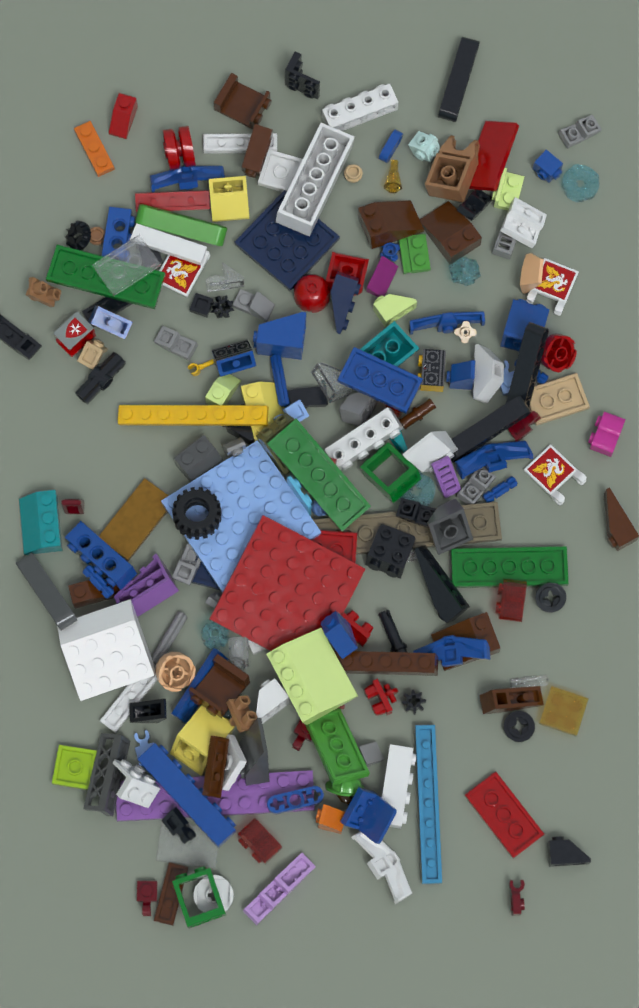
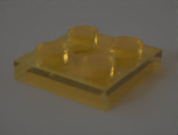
(563, 711)

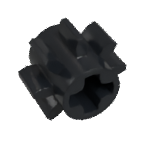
(226, 304)
(417, 698)

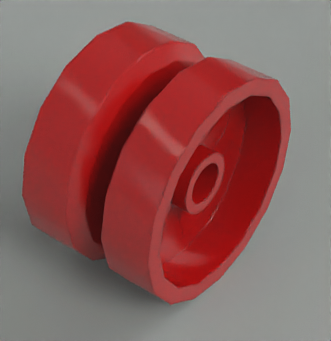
(178, 148)

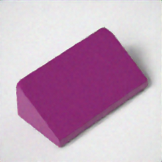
(382, 277)

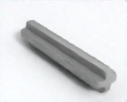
(169, 636)

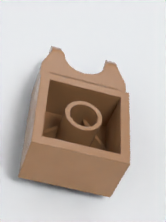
(452, 171)

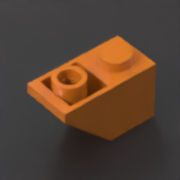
(329, 819)

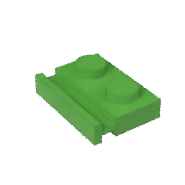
(414, 254)

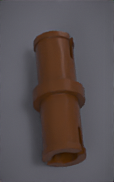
(417, 413)

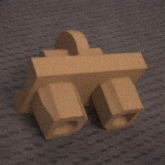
(42, 292)
(241, 714)

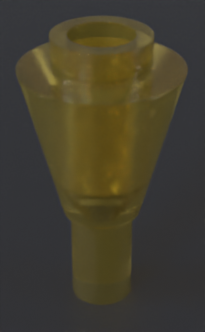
(393, 181)

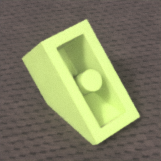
(393, 308)
(222, 390)

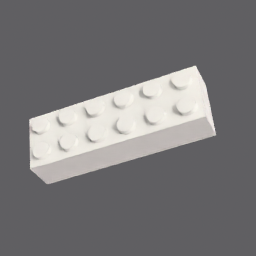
(315, 179)

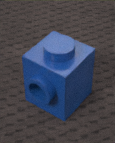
(548, 166)

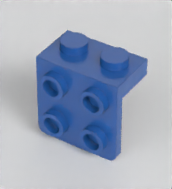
(369, 814)

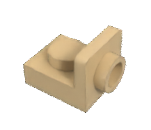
(92, 353)

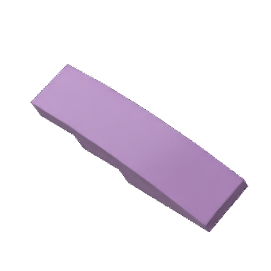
(279, 888)

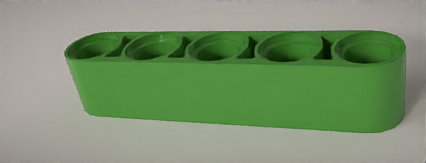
(181, 225)

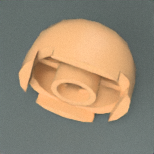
(175, 671)

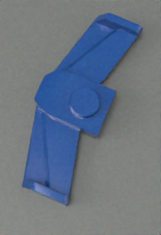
(186, 176)
(446, 321)
(493, 457)
(453, 649)

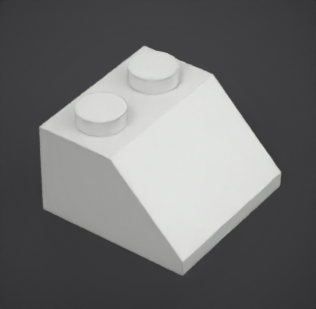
(430, 449)
(271, 700)

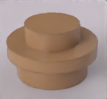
(97, 235)

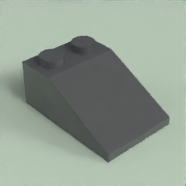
(256, 754)

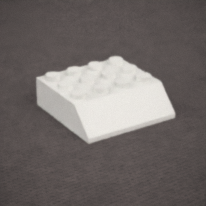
(106, 650)

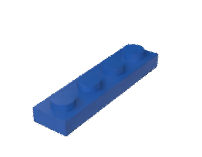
(186, 707)

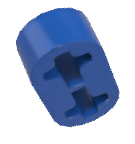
(391, 146)

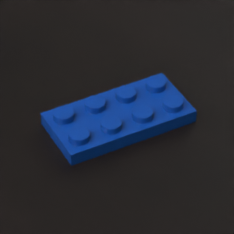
(380, 380)

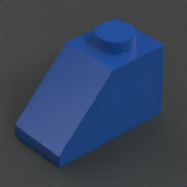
(461, 375)
(339, 634)

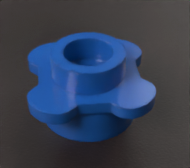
(394, 248)

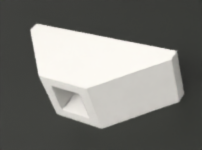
(488, 374)

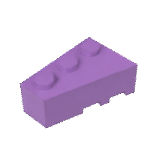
(149, 587)

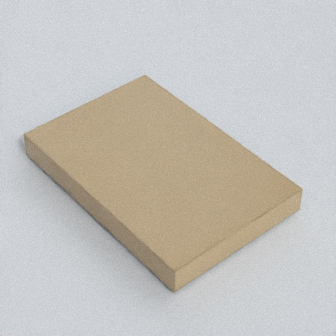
(558, 399)

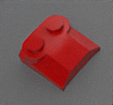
(348, 265)

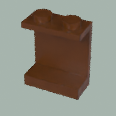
(241, 102)
(218, 686)

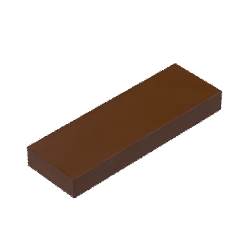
(215, 767)
(168, 899)

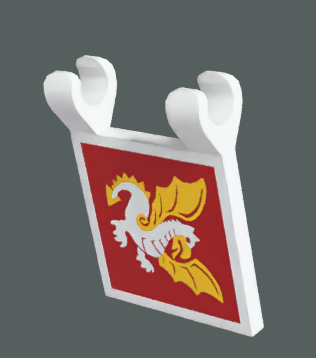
(182, 274)
(556, 284)
(551, 471)

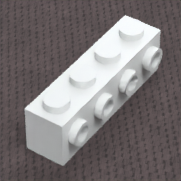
(361, 108)
(365, 438)
(397, 781)

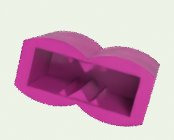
(607, 433)

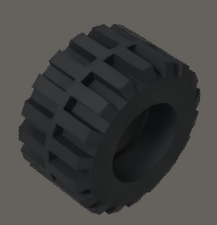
(192, 498)

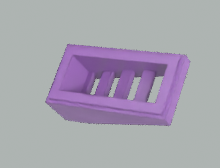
(448, 483)

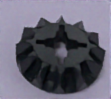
(82, 240)
(558, 601)
(524, 719)

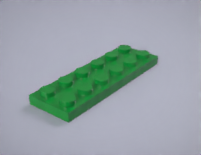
(75, 270)
(318, 474)
(490, 565)

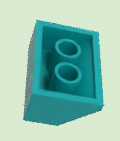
(391, 345)
(40, 522)

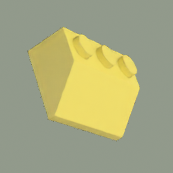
(262, 394)

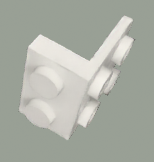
(138, 785)

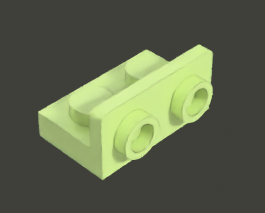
(509, 188)

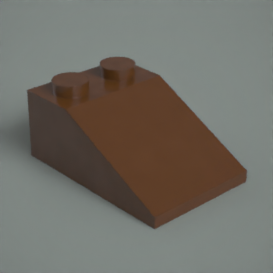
(389, 221)
(451, 232)
(474, 627)

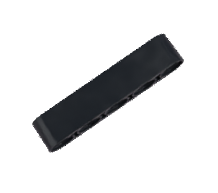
(458, 79)
(528, 362)
(490, 427)

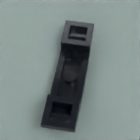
(17, 340)

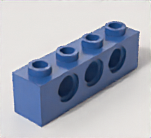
(116, 218)
(82, 535)

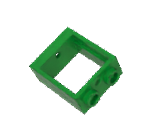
(399, 486)
(206, 916)

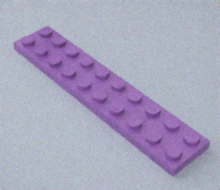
(236, 801)

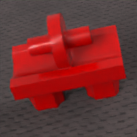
(360, 633)
(383, 706)

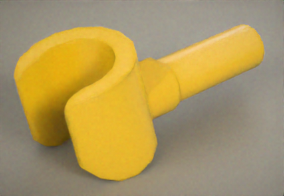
(199, 367)

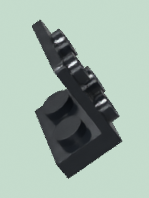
(297, 81)

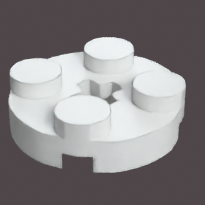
(202, 889)

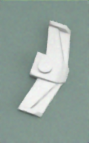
(387, 864)

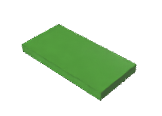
(337, 748)

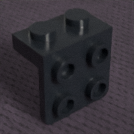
(390, 551)

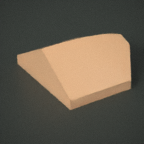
(531, 273)

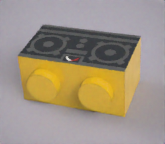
(432, 370)

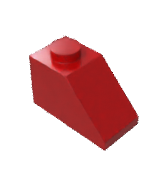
(123, 115)

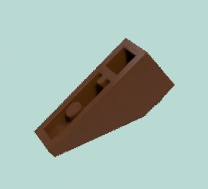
(619, 527)
(86, 593)
(510, 699)

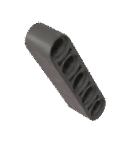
(46, 591)

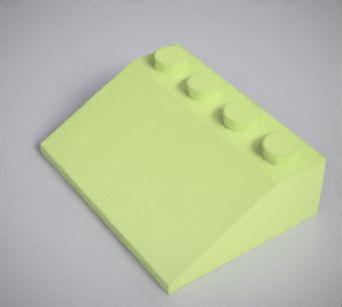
(312, 675)

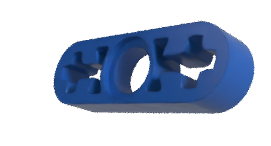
(282, 809)

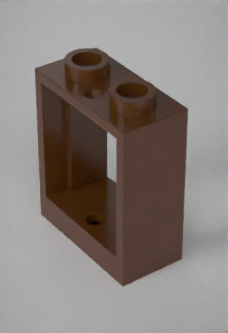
(257, 151)

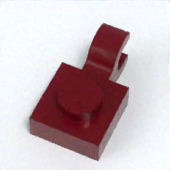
(523, 427)
(303, 734)
(147, 893)
(517, 903)

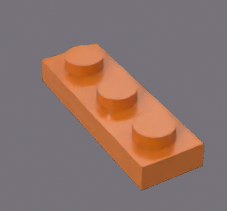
(94, 148)

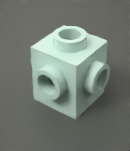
(424, 146)

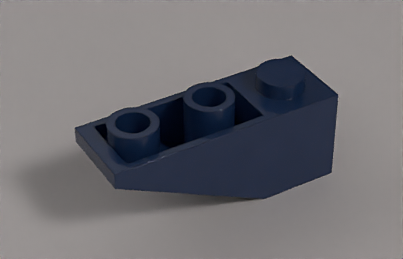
(342, 295)

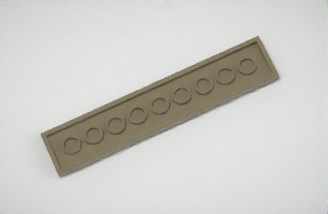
(481, 517)

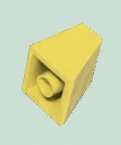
(193, 740)

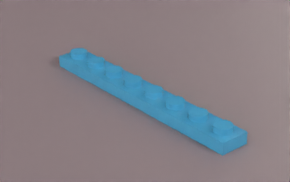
(428, 804)

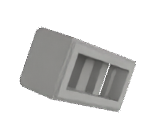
(502, 252)

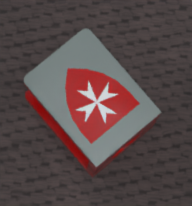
(74, 334)

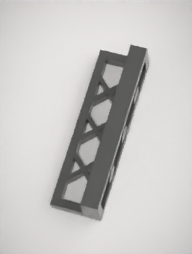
(113, 776)

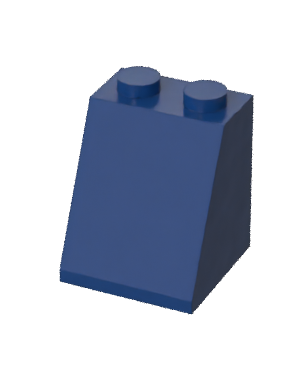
(519, 317)
(282, 337)

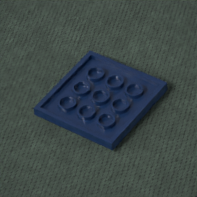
(283, 251)

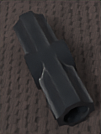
(100, 378)

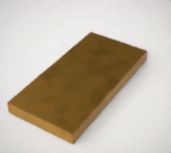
(135, 520)

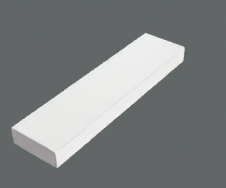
(230, 143)
(170, 244)
(119, 711)

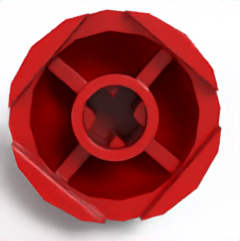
(312, 293)
(558, 353)

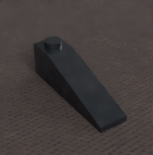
(443, 592)

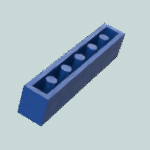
(186, 795)

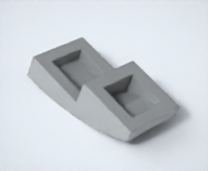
(175, 343)
(187, 566)

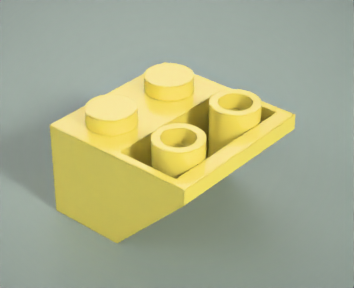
(229, 198)

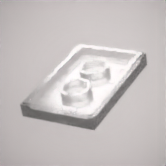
(126, 265)
(196, 852)

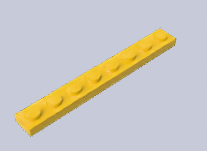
(193, 415)

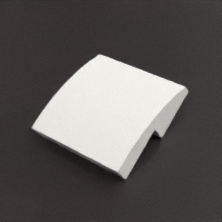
(523, 222)

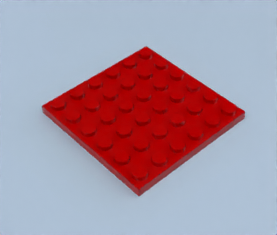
(284, 587)

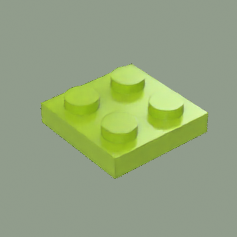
(73, 767)

